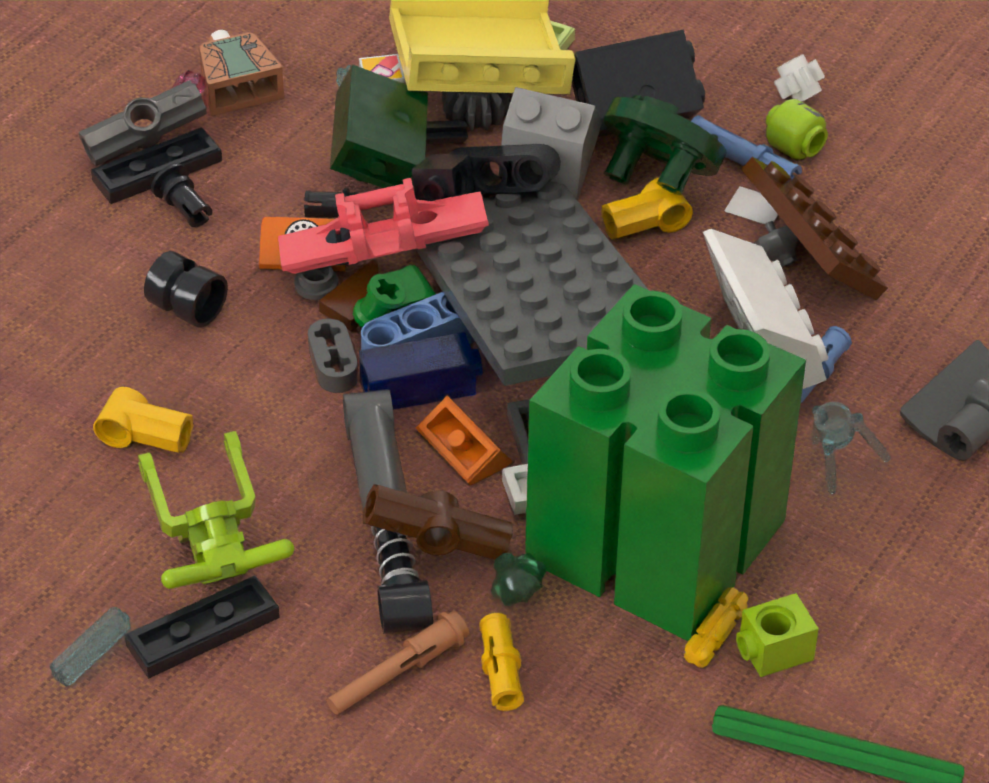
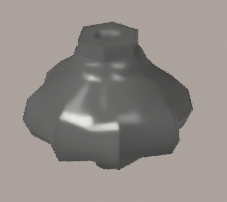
(779, 244)

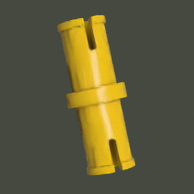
(501, 662)

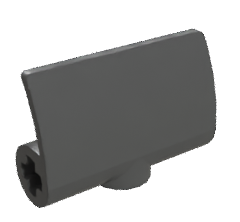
(954, 405)

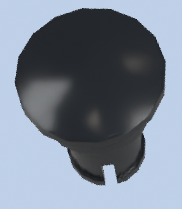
(178, 190)

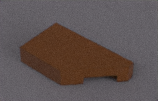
(341, 300)

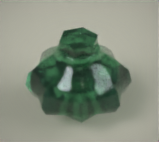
(517, 578)

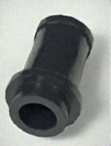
(328, 201)

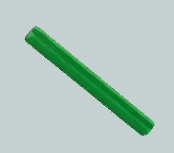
(834, 747)

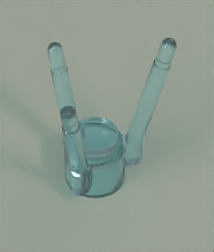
(835, 429)

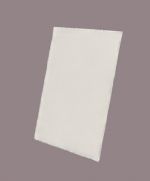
(751, 205)

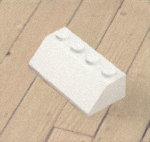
(762, 303)

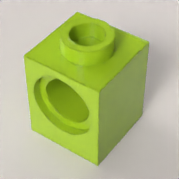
(777, 635)

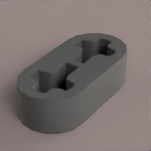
(341, 354)

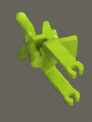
(213, 528)

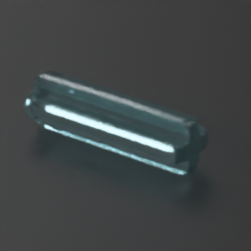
(90, 646)

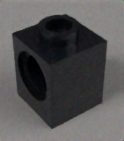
(443, 177)

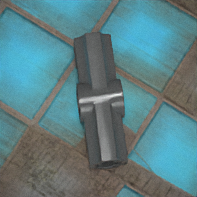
(120, 134)

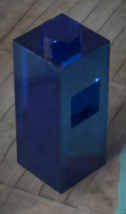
(422, 370)

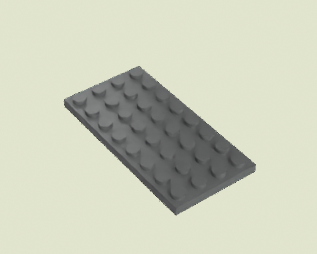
(531, 280)

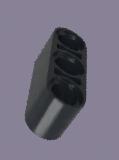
(515, 165)

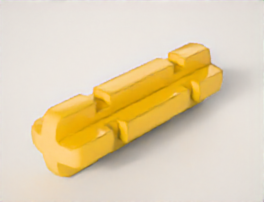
(715, 627)

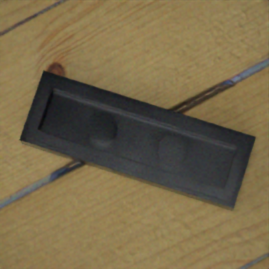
(136, 171)
(201, 626)

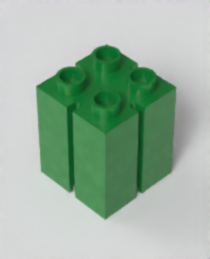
(661, 458)

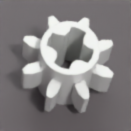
(799, 78)

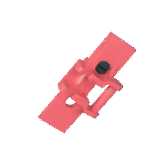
(353, 239)

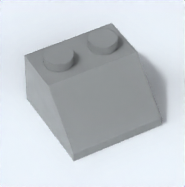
(556, 122)

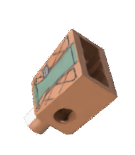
(239, 72)

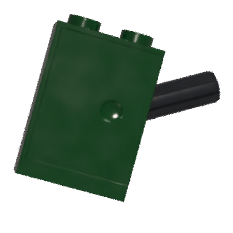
(384, 129)

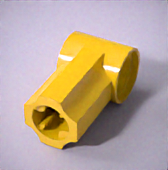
(646, 210)
(131, 418)

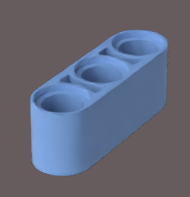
(417, 321)

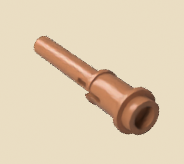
(418, 650)

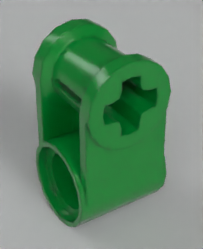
(392, 292)

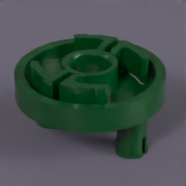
(659, 132)

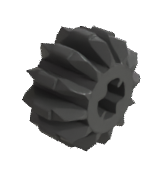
(476, 108)

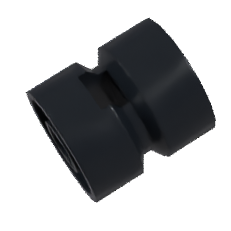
(188, 289)

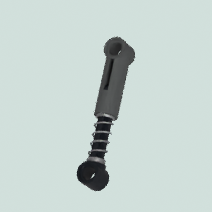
(369, 426)

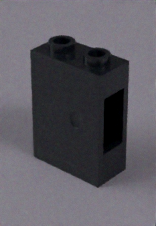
(645, 66)

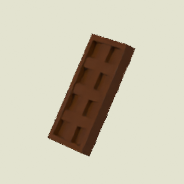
(814, 227)

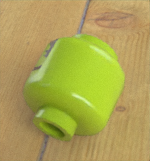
(796, 129)

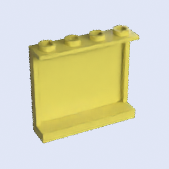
(479, 46)

